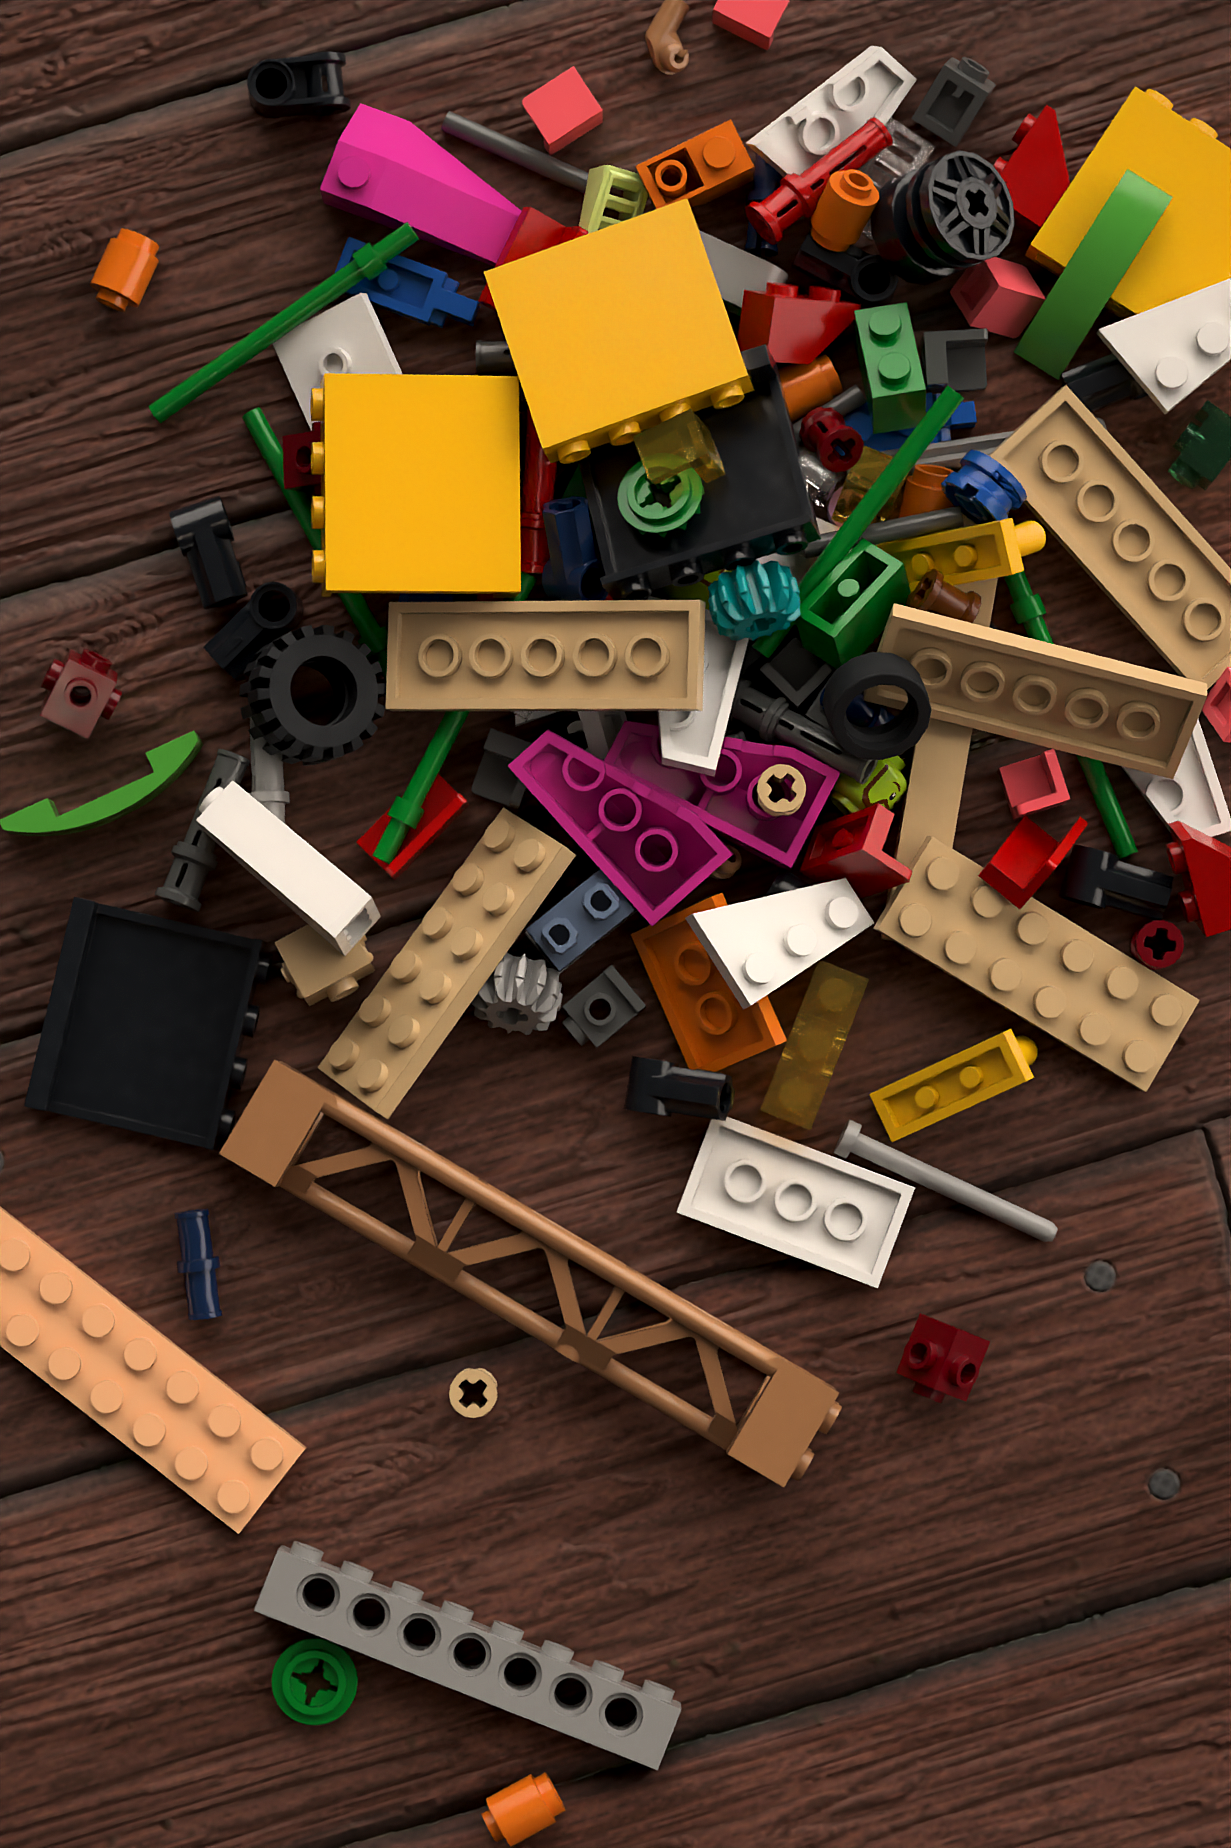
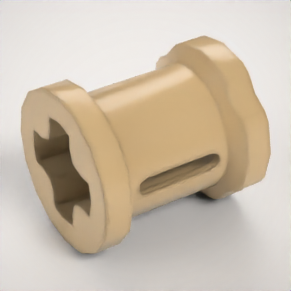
(778, 774)
(474, 1409)

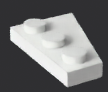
(1175, 343)
(696, 737)
(1192, 795)
(778, 935)

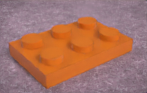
(696, 998)

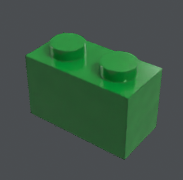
(890, 367)
(852, 604)

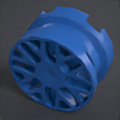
(983, 488)

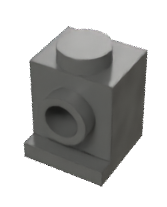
(623, 1002)

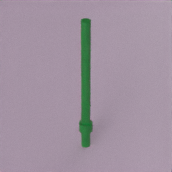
(367, 262)
(300, 503)
(870, 505)
(1029, 611)
(407, 811)

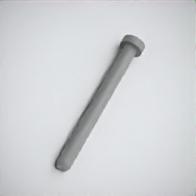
(942, 1182)

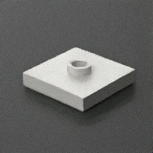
(337, 342)

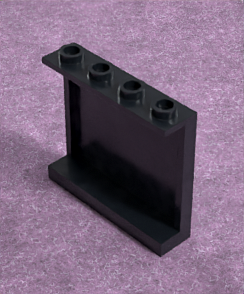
(743, 516)
(148, 1024)

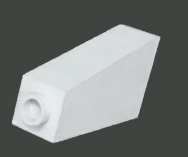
(288, 866)

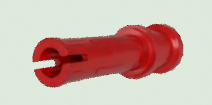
(795, 195)
(538, 489)

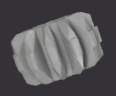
(519, 995)

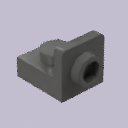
(954, 99)

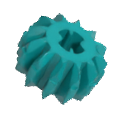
(754, 600)

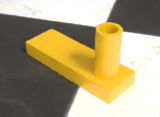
(969, 551)
(955, 1083)

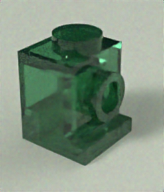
(1203, 448)

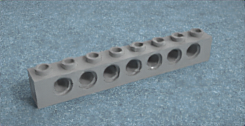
(639, 1740)

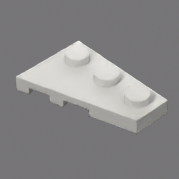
(833, 111)

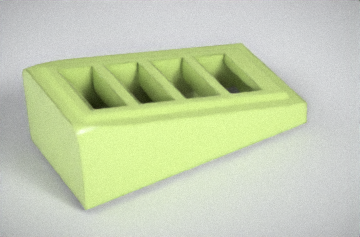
(598, 197)

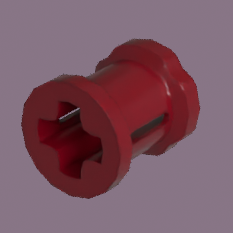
(838, 434)
(1169, 934)

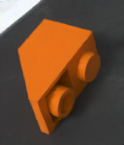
(698, 168)

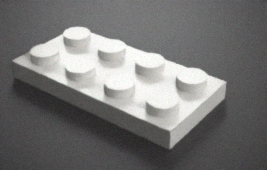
(796, 1200)

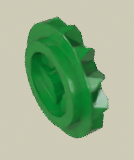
(637, 504)
(291, 1691)

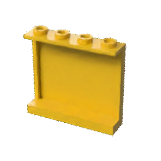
(1193, 235)
(618, 332)
(417, 484)

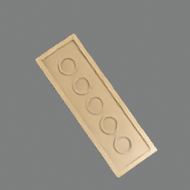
(1124, 534)
(546, 655)
(1043, 692)
(446, 962)
(1037, 965)

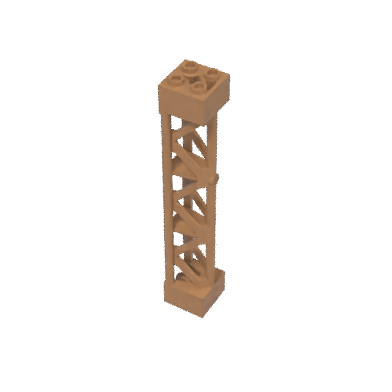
(777, 1422)

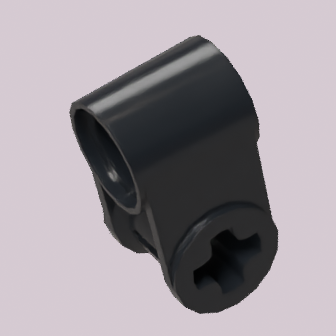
(304, 85)

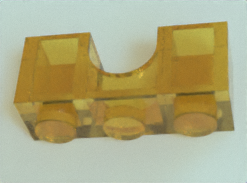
(813, 1045)

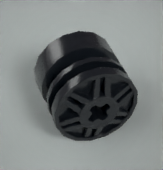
(942, 218)

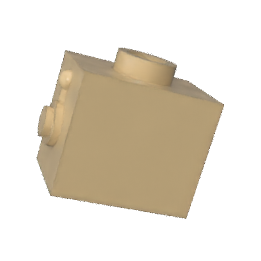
(320, 968)

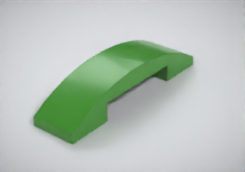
(1093, 274)
(167, 763)

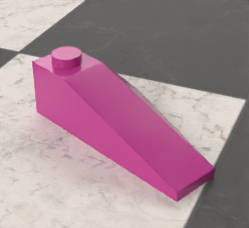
(401, 175)
(731, 797)
(629, 830)

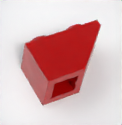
(1035, 171)
(792, 323)
(1205, 875)

